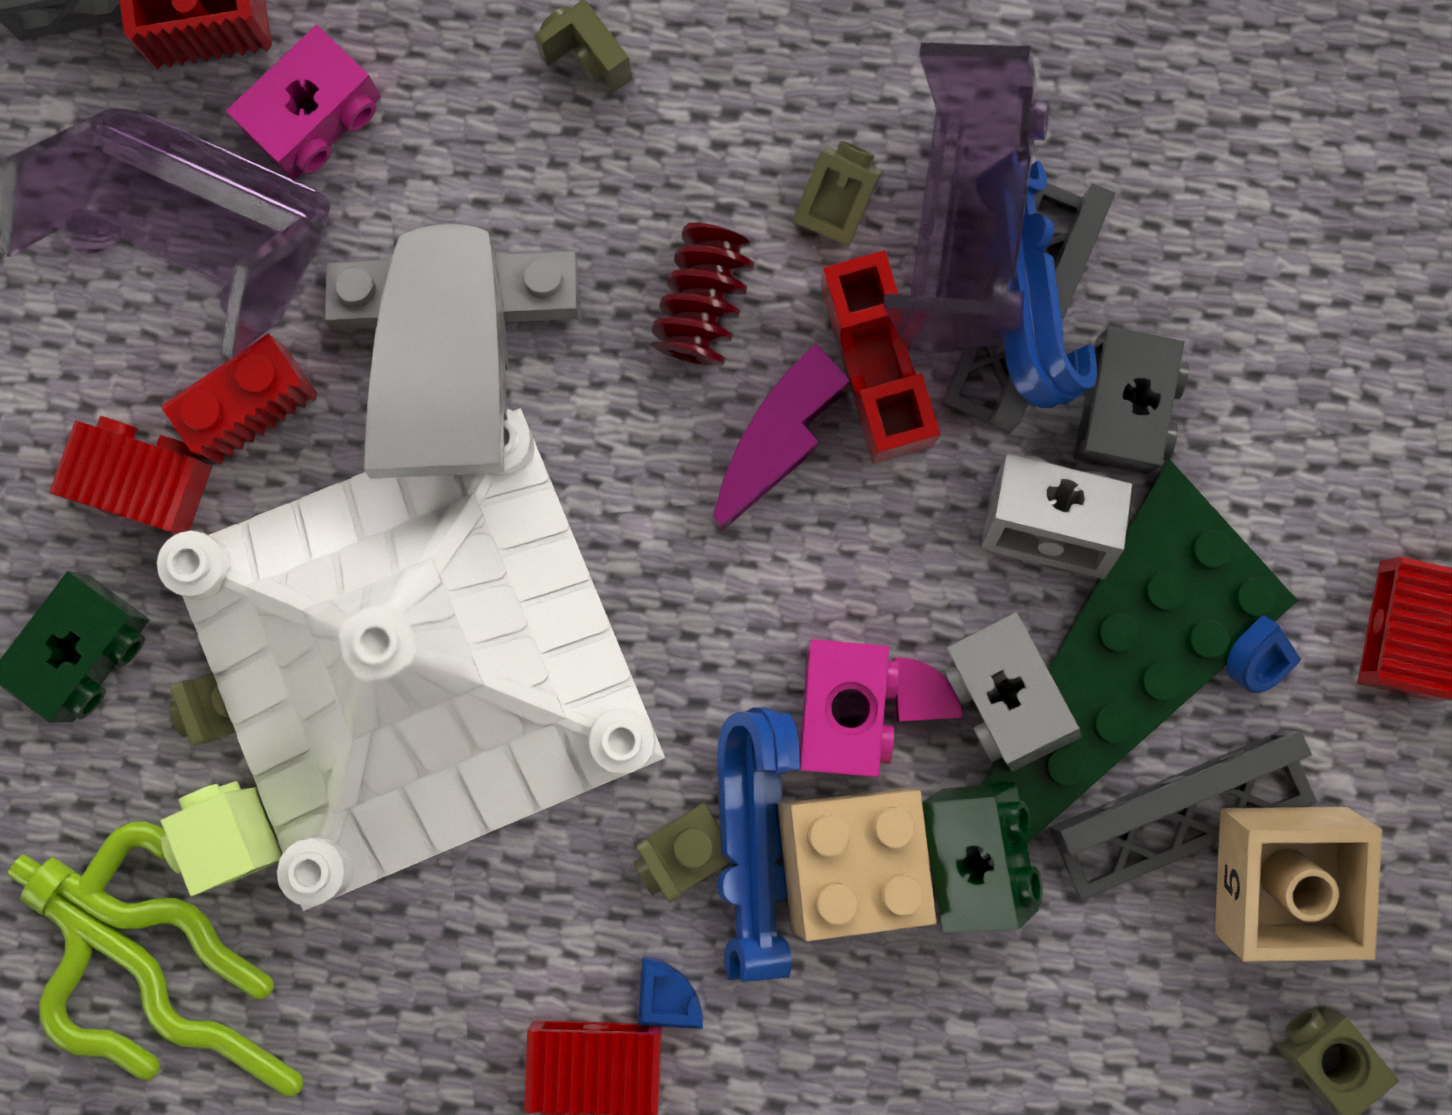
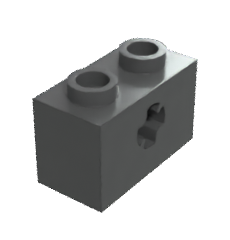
(1108, 428)

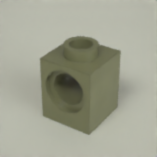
(1357, 1078)

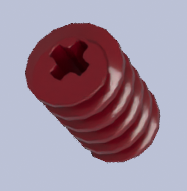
(701, 293)

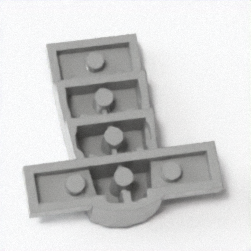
(443, 343)

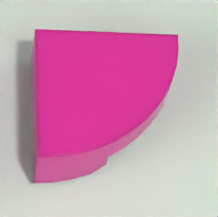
(924, 693)

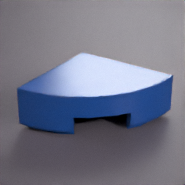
(667, 997)

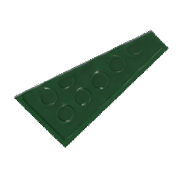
(1147, 638)

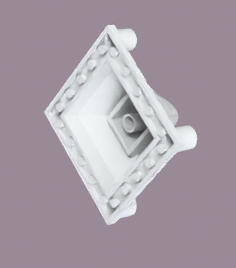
(410, 664)

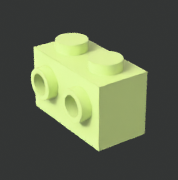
(219, 837)

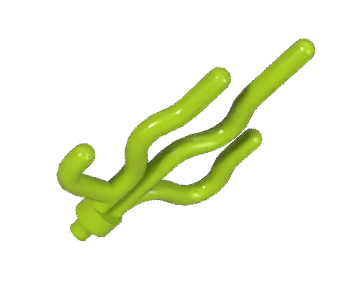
(85, 917)

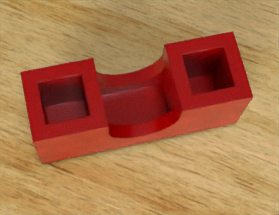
(883, 382)

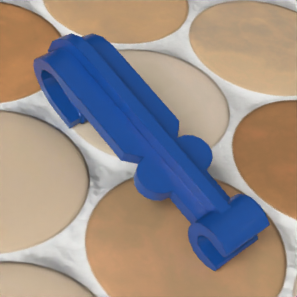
(1037, 351)
(751, 758)

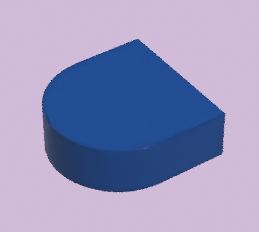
(1261, 657)

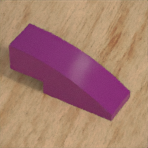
(778, 434)

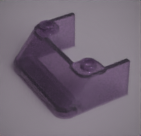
(172, 196)
(972, 198)

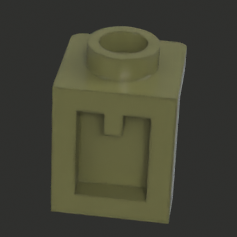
(597, 49)
(838, 192)
(199, 710)
(681, 853)

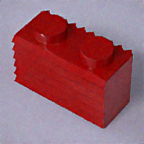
(195, 28)
(239, 400)
(130, 477)
(1410, 631)
(592, 1068)

